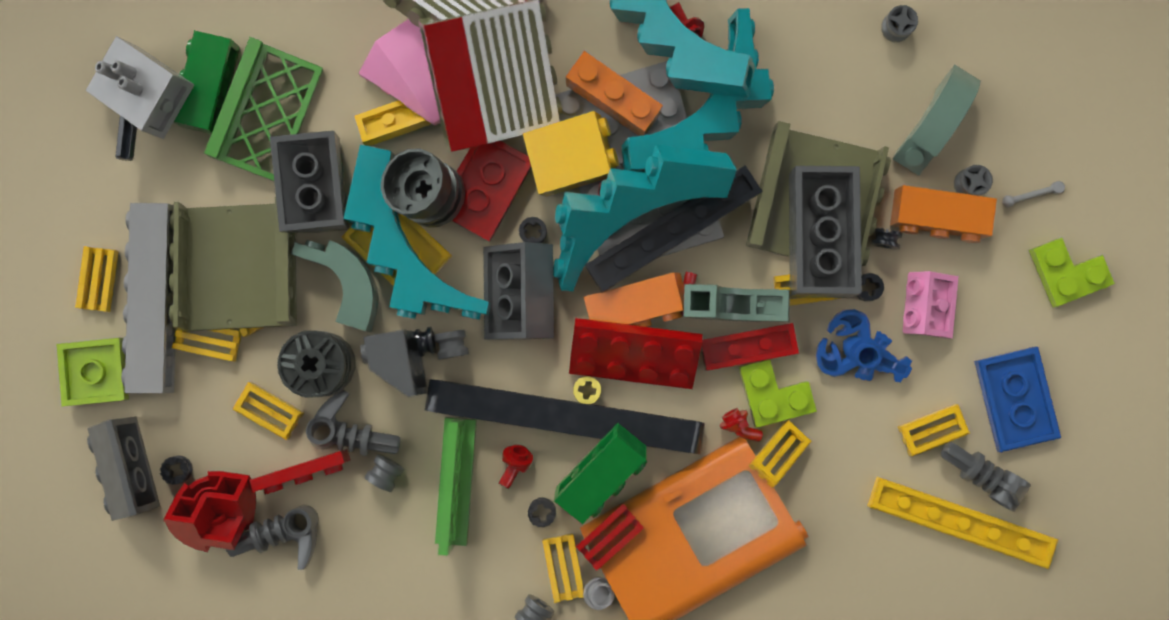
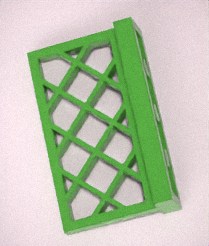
(241, 93)
(455, 483)

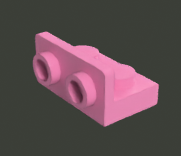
(930, 304)

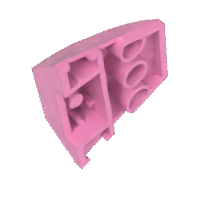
(401, 69)

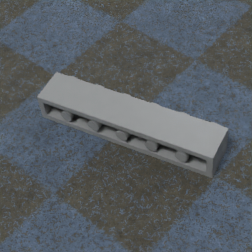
(149, 298)

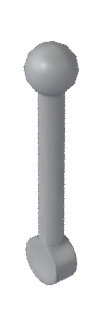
(1056, 187)

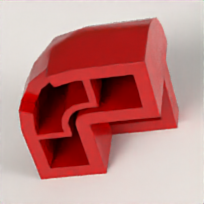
(212, 511)

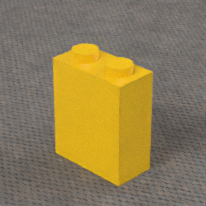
(570, 153)

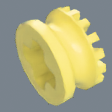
(581, 382)

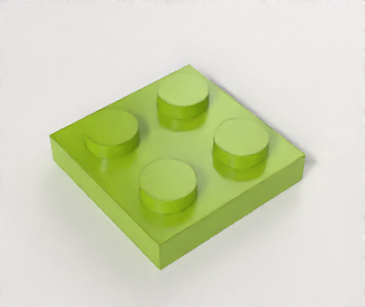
(91, 371)

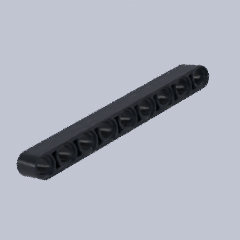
(562, 415)

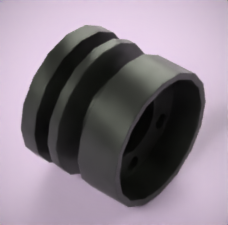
(423, 188)
(334, 366)

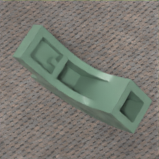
(940, 120)
(359, 288)
(736, 304)

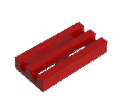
(589, 555)

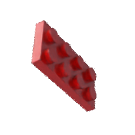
(635, 353)

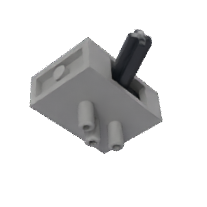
(140, 91)

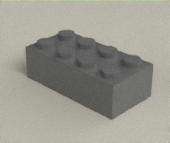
(825, 232)

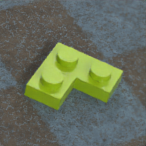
(1063, 279)
(767, 401)

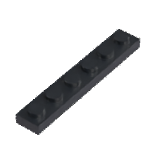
(669, 232)

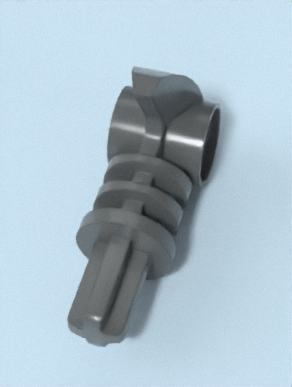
(348, 437)
(1004, 486)
(282, 529)

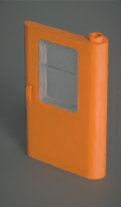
(699, 536)

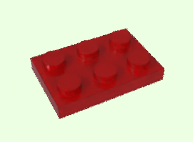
(491, 182)

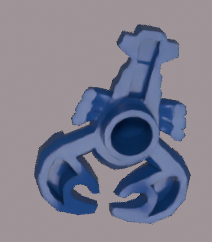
(859, 350)

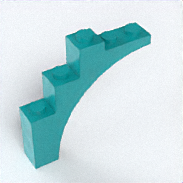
(692, 61)
(719, 114)
(668, 177)
(391, 249)

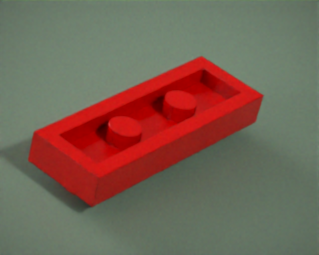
(749, 346)
(301, 472)

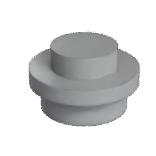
(598, 593)

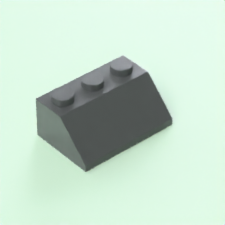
(309, 182)
(519, 290)
(396, 360)
(122, 467)

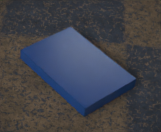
(1017, 399)

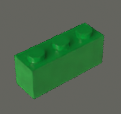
(211, 69)
(601, 474)

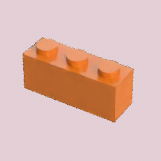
(613, 94)
(943, 213)
(639, 301)

